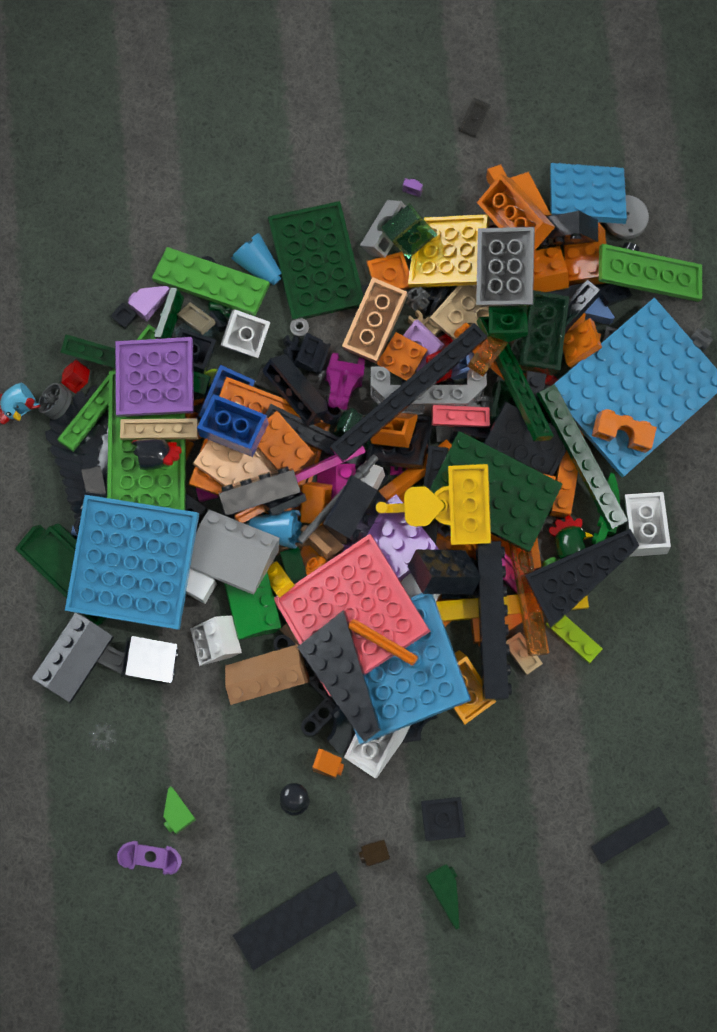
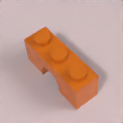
(640, 433)

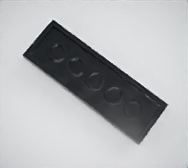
(294, 920)

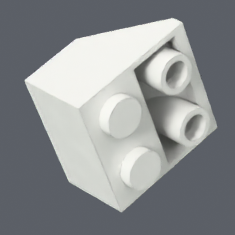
(215, 640)

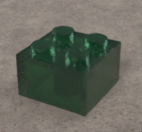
(409, 231)

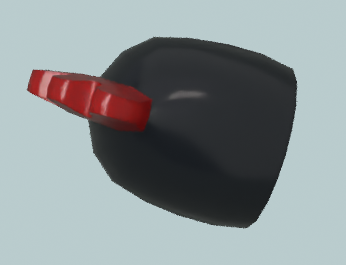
(155, 453)

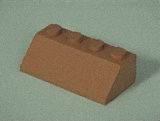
(265, 674)

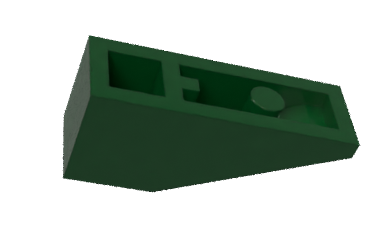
(445, 889)

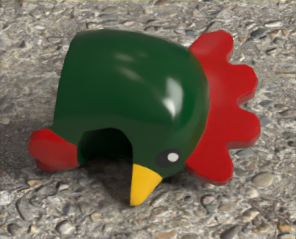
(569, 536)

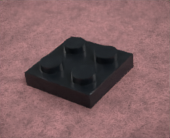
(443, 819)

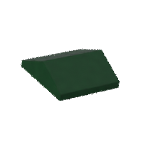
(508, 322)

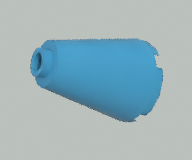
(257, 260)
(283, 526)

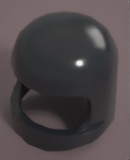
(294, 798)

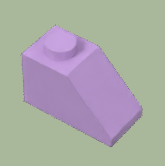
(148, 300)

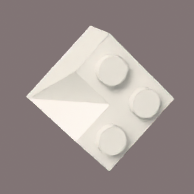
(245, 333)

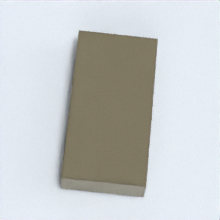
(196, 318)

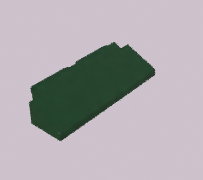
(52, 556)

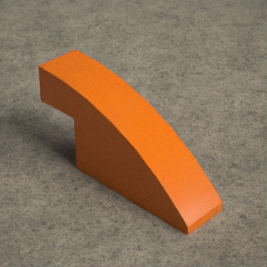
(525, 182)

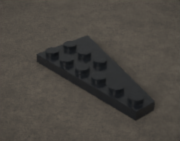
(571, 579)
(339, 668)

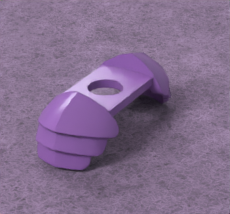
(134, 854)

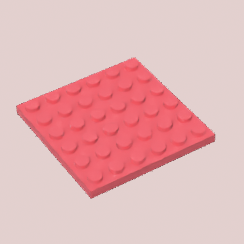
(366, 590)

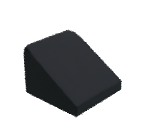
(220, 320)

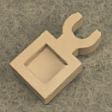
(426, 322)

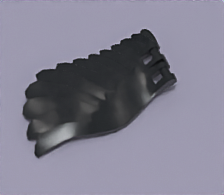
(89, 453)

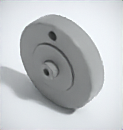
(636, 220)

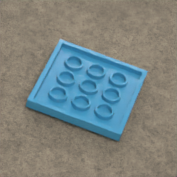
(588, 189)

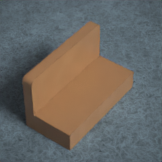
(324, 542)

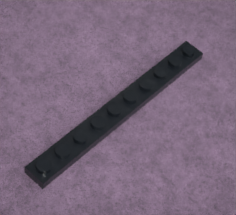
(408, 392)

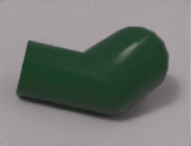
(224, 310)

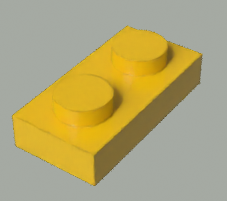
(279, 579)

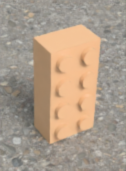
(375, 320)

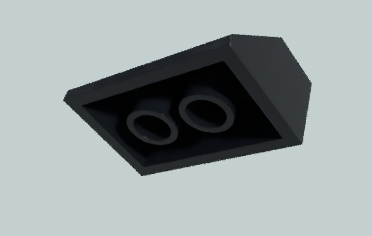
(354, 511)

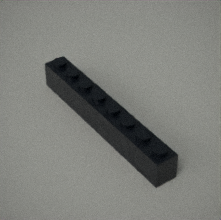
(492, 622)

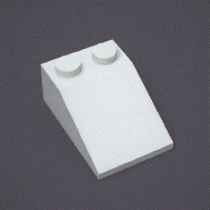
(648, 523)
(375, 754)

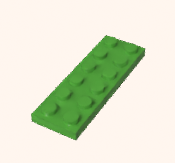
(650, 272)
(211, 281)

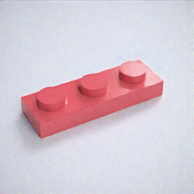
(460, 416)

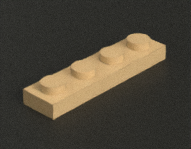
(158, 429)

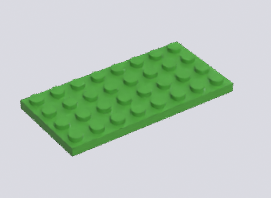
(126, 481)

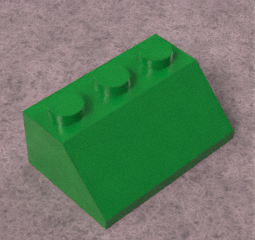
(255, 613)

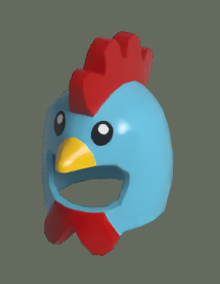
(16, 395)

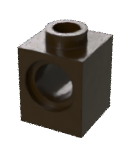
(374, 853)

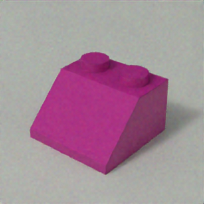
(336, 476)

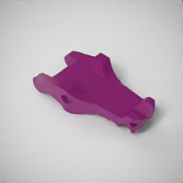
(343, 380)

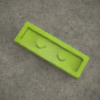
(576, 639)

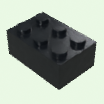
(444, 571)

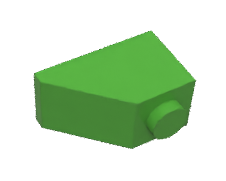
(176, 813)

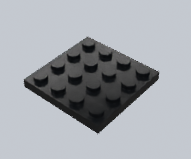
(513, 439)

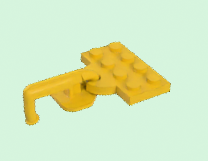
(465, 501)

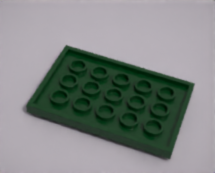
(316, 261)
(517, 492)

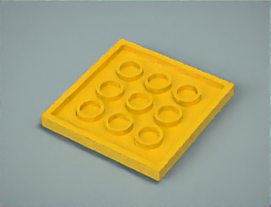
(450, 255)

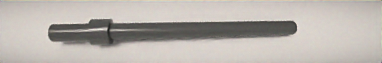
(362, 471)

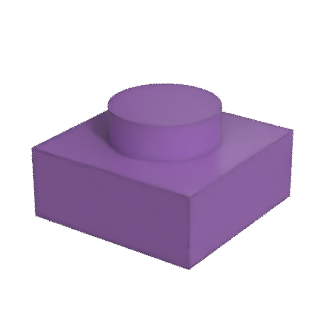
(412, 187)

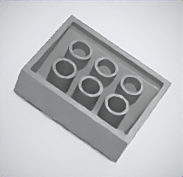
(505, 266)
(233, 551)

